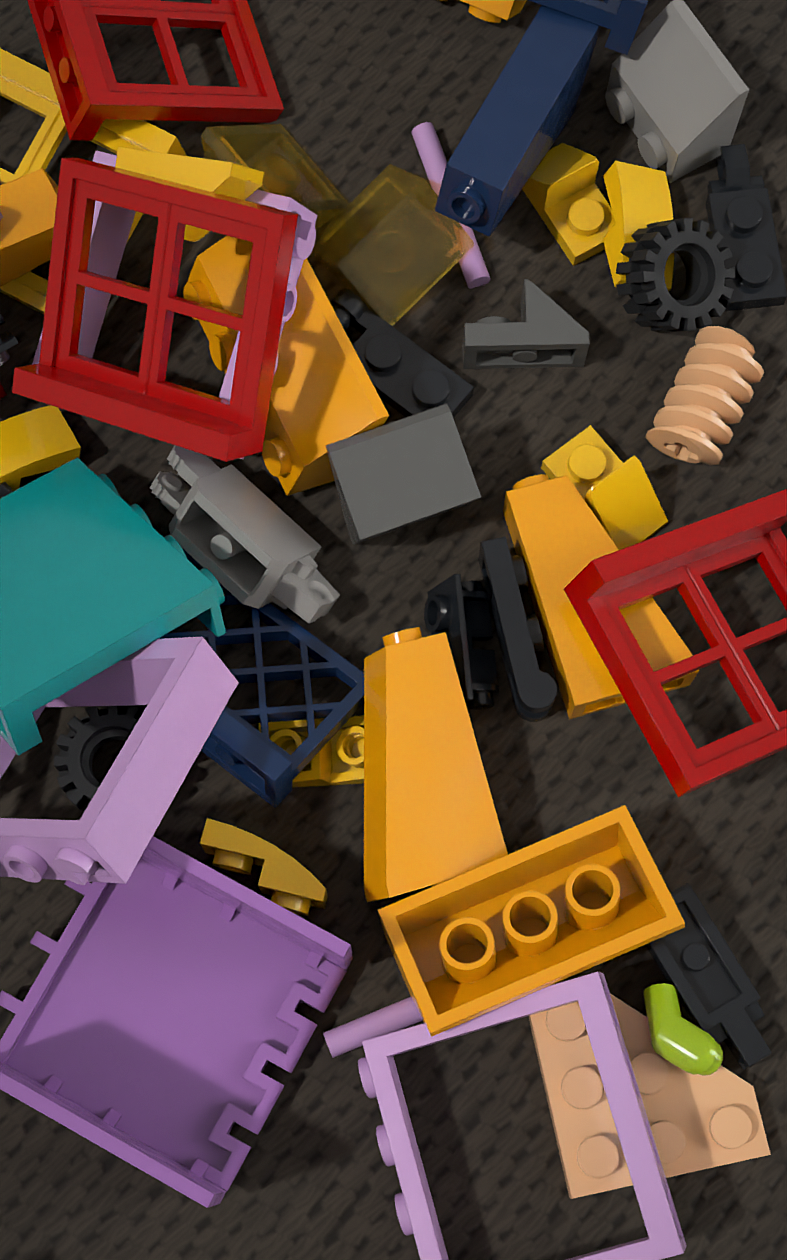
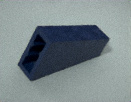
(518, 120)

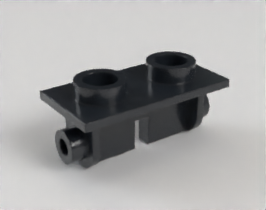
(465, 616)

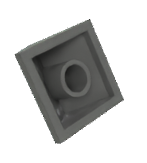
(401, 473)

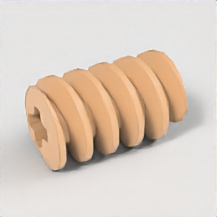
(706, 397)

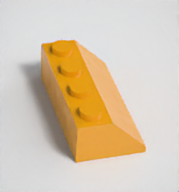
(319, 380)
(529, 920)

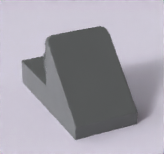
(541, 340)

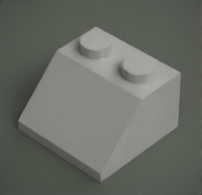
(676, 93)

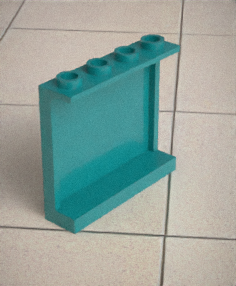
(83, 590)

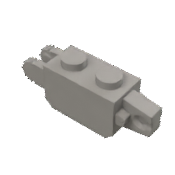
(242, 536)

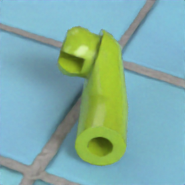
(676, 1037)

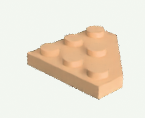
(692, 1117)

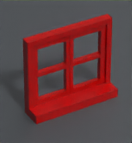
(88, 84)
(144, 399)
(680, 562)

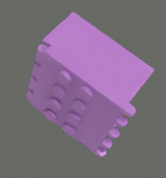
(166, 1015)

